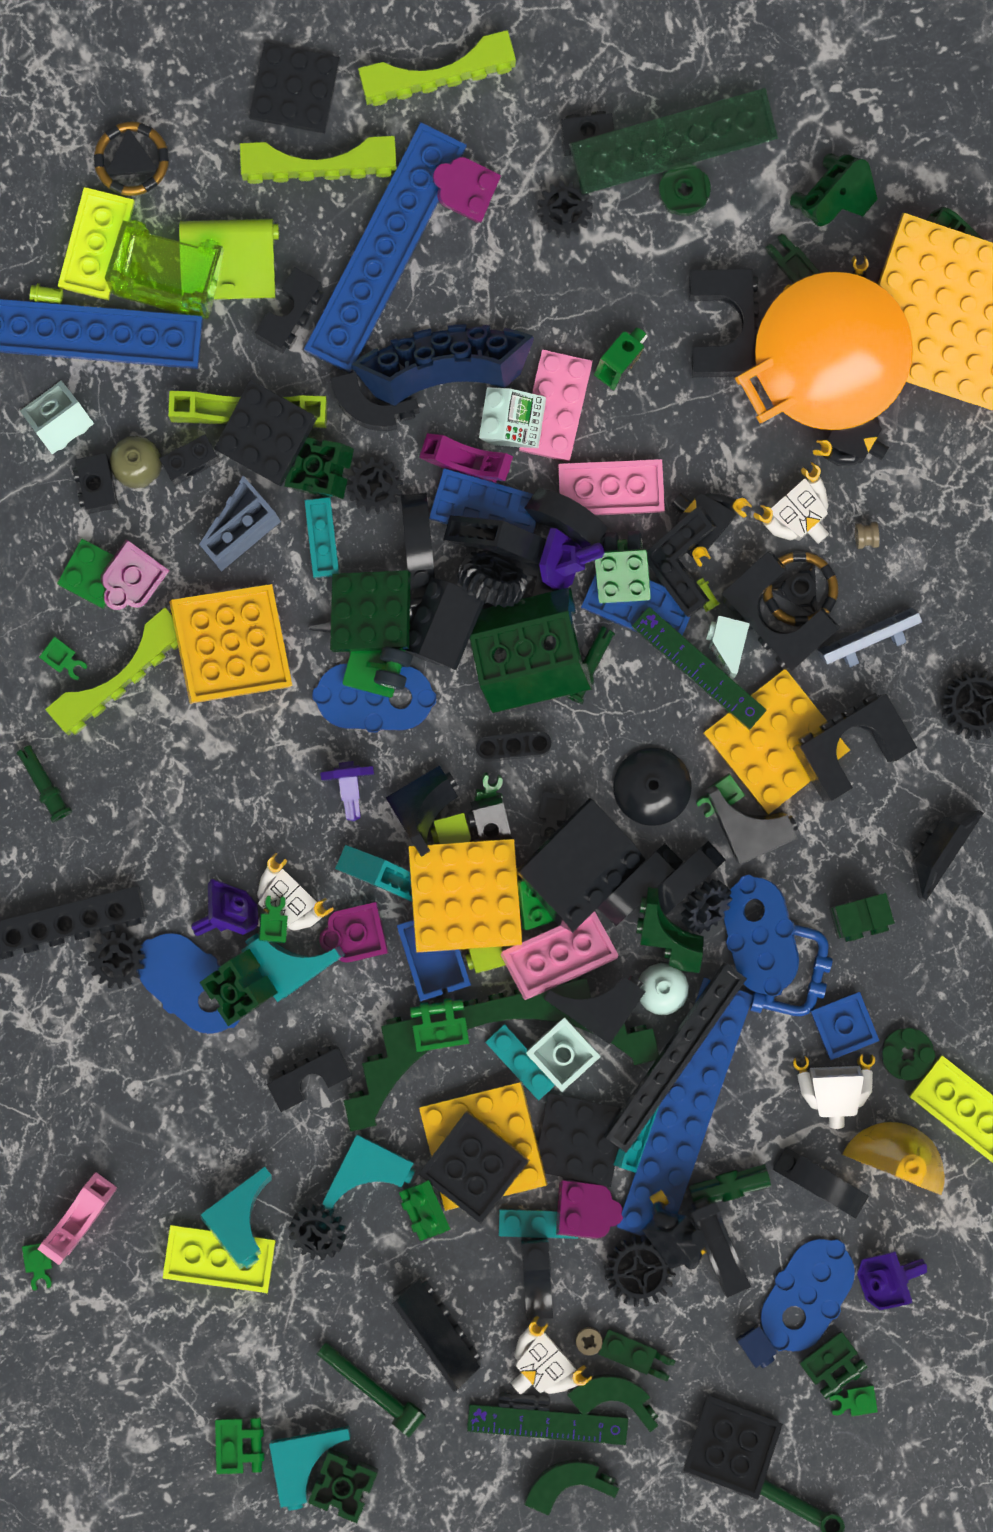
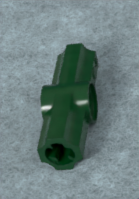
(731, 1184)

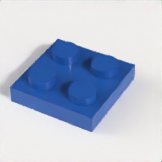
(844, 1026)

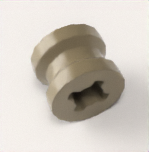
(867, 535)
(585, 1338)

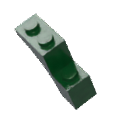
(656, 930)

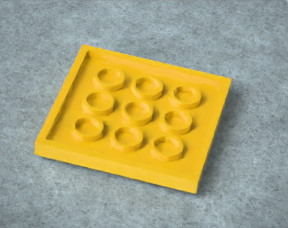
(230, 643)
(765, 753)
(465, 896)
(503, 1112)

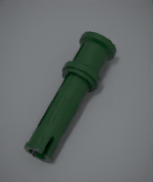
(593, 658)
(49, 794)

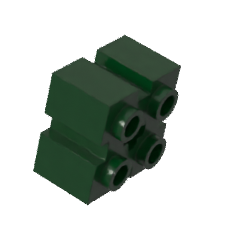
(320, 468)
(861, 916)
(238, 987)
(328, 1493)

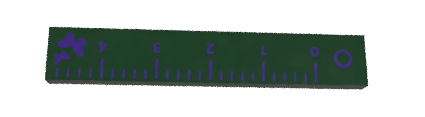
(699, 668)
(547, 1424)

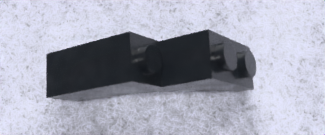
(719, 1247)

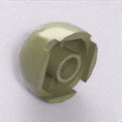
(135, 462)

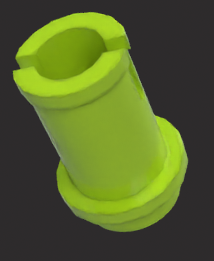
(46, 294)
(713, 601)

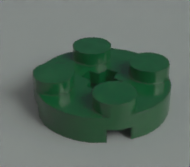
(675, 201)
(908, 1038)

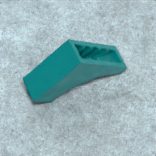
(375, 872)
(287, 969)
(365, 1164)
(231, 1220)
(294, 1459)

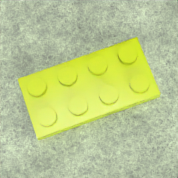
(93, 242)
(958, 1104)
(199, 1258)

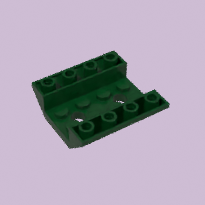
(530, 670)

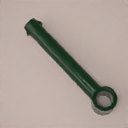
(406, 1417)
(799, 1506)

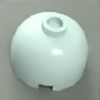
(665, 989)

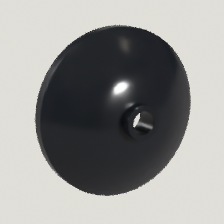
(648, 805)

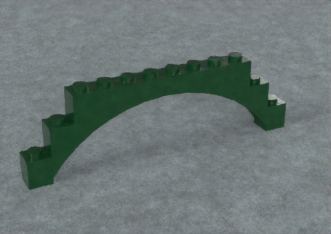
(401, 1050)

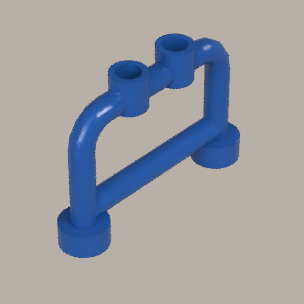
(815, 989)

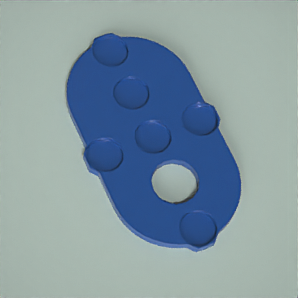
(364, 710)
(766, 948)
(173, 977)
(816, 1282)

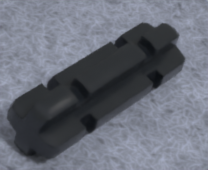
(524, 1401)

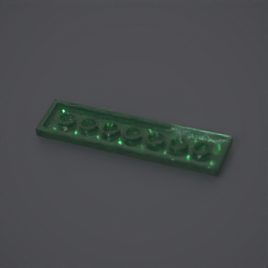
(673, 141)

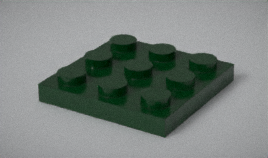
(370, 611)

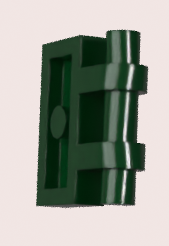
(829, 1358)

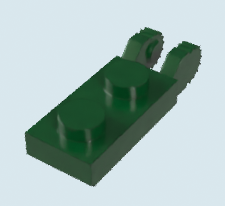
(795, 263)
(633, 1354)

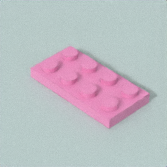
(564, 385)
(614, 486)
(558, 956)

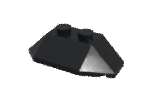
(940, 849)

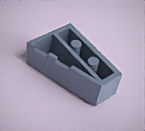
(239, 525)

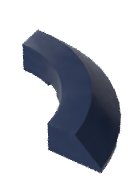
(443, 358)

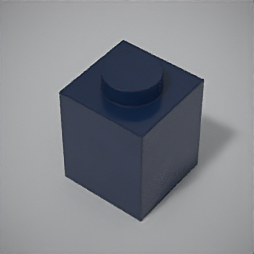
(757, 1347)

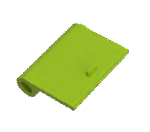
(246, 255)

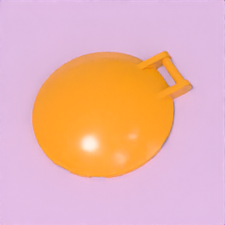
(830, 352)

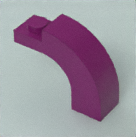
(465, 459)

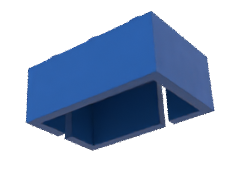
(433, 969)

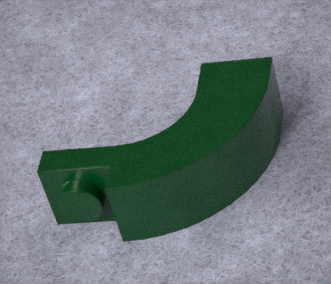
(614, 1388)
(564, 1475)

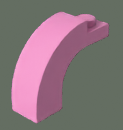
(78, 1218)

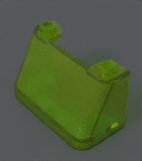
(164, 271)

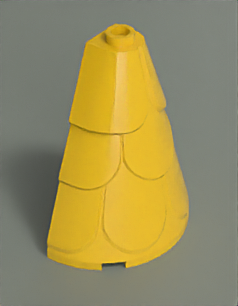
(900, 1152)

